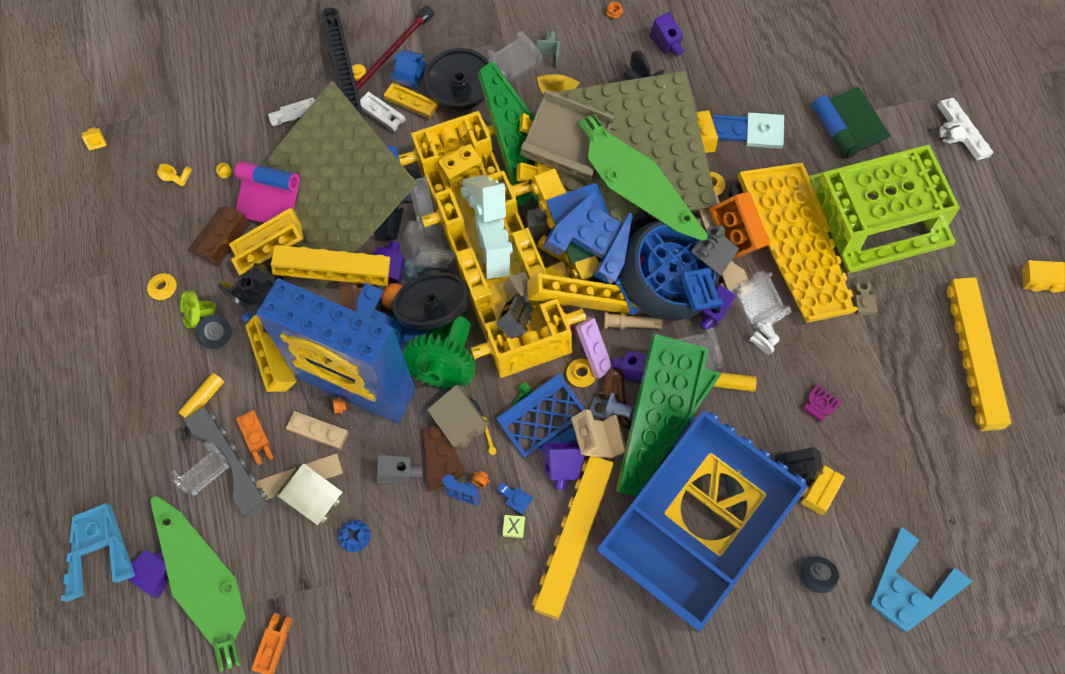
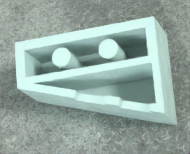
(485, 197)
(495, 246)

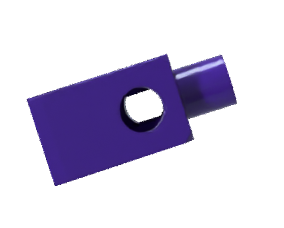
(667, 35)
(396, 261)
(711, 318)
(631, 365)
(562, 462)
(150, 573)

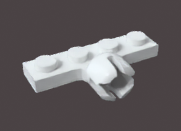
(961, 129)

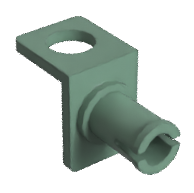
(550, 46)

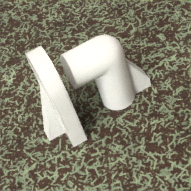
(764, 344)

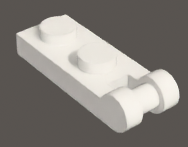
(381, 111)

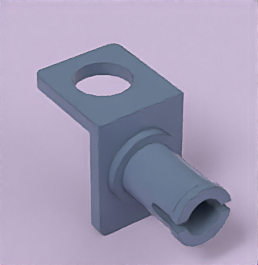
(612, 407)

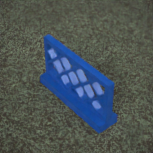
(527, 405)

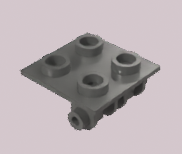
(715, 250)

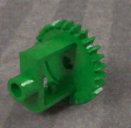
(441, 356)

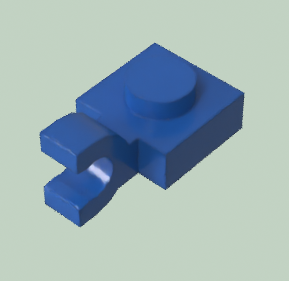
(517, 499)

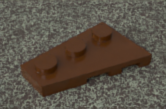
(440, 457)

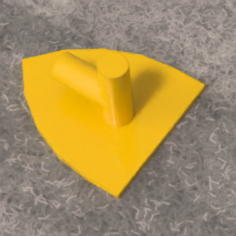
(556, 83)

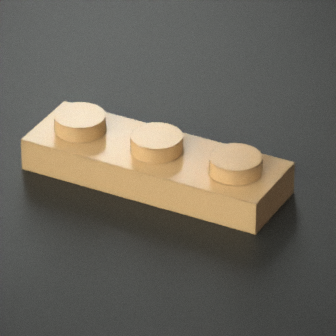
(317, 430)

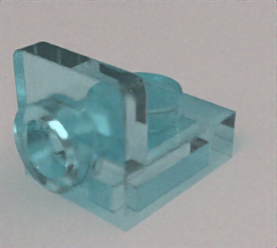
(412, 269)

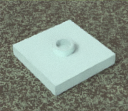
(765, 130)

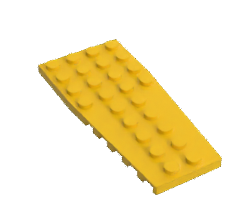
(800, 239)

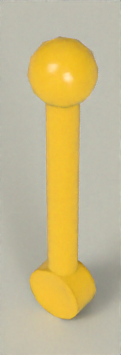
(492, 450)

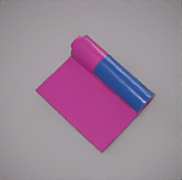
(265, 191)

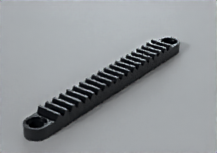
(340, 57)

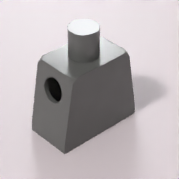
(537, 223)
(389, 473)

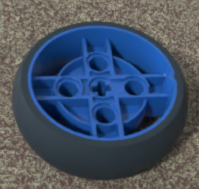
(666, 268)

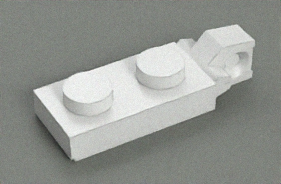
(290, 112)

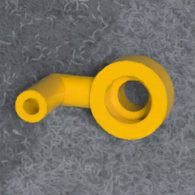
(168, 173)

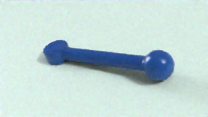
(633, 310)

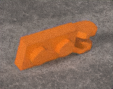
(254, 435)
(271, 646)

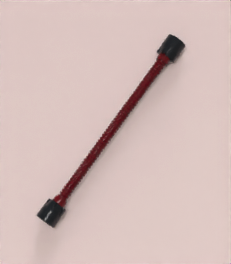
(423, 16)

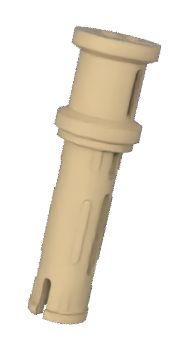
(622, 321)

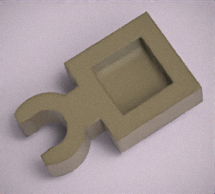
(864, 301)

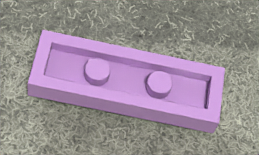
(594, 347)

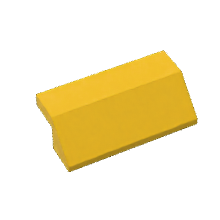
(260, 242)

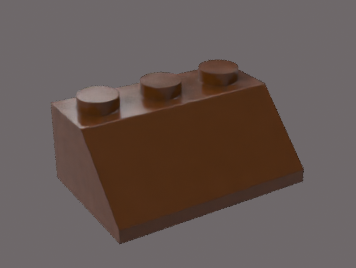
(221, 230)

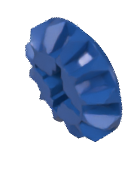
(363, 536)

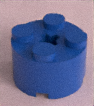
(408, 68)

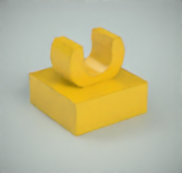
(93, 138)

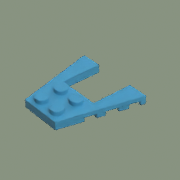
(91, 532)
(902, 601)

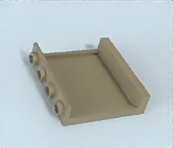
(558, 138)

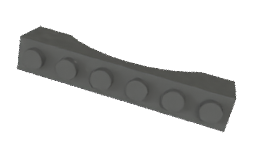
(245, 492)

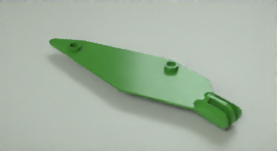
(638, 179)
(200, 582)

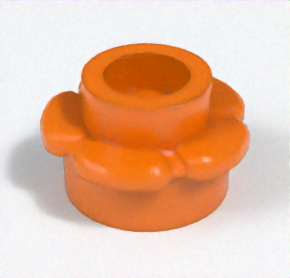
(614, 6)
(339, 405)
(480, 479)

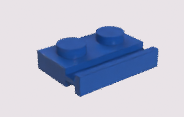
(731, 127)

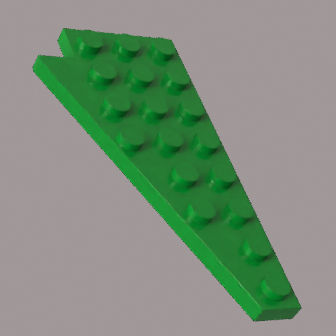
(505, 112)
(668, 397)

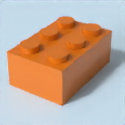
(741, 223)

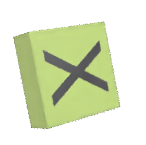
(513, 526)

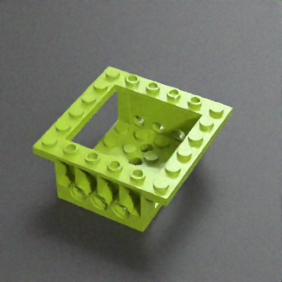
(855, 215)

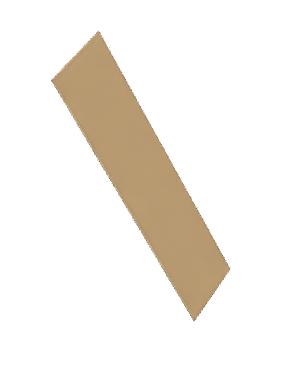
(325, 467)

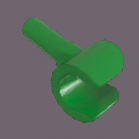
(525, 391)

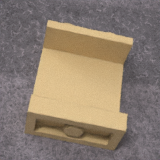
(598, 437)

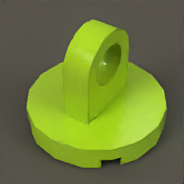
(194, 309)

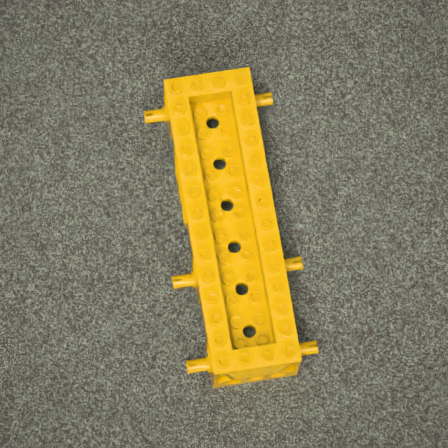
(549, 329)

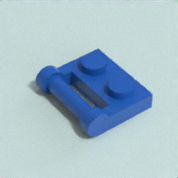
(697, 291)
(464, 492)

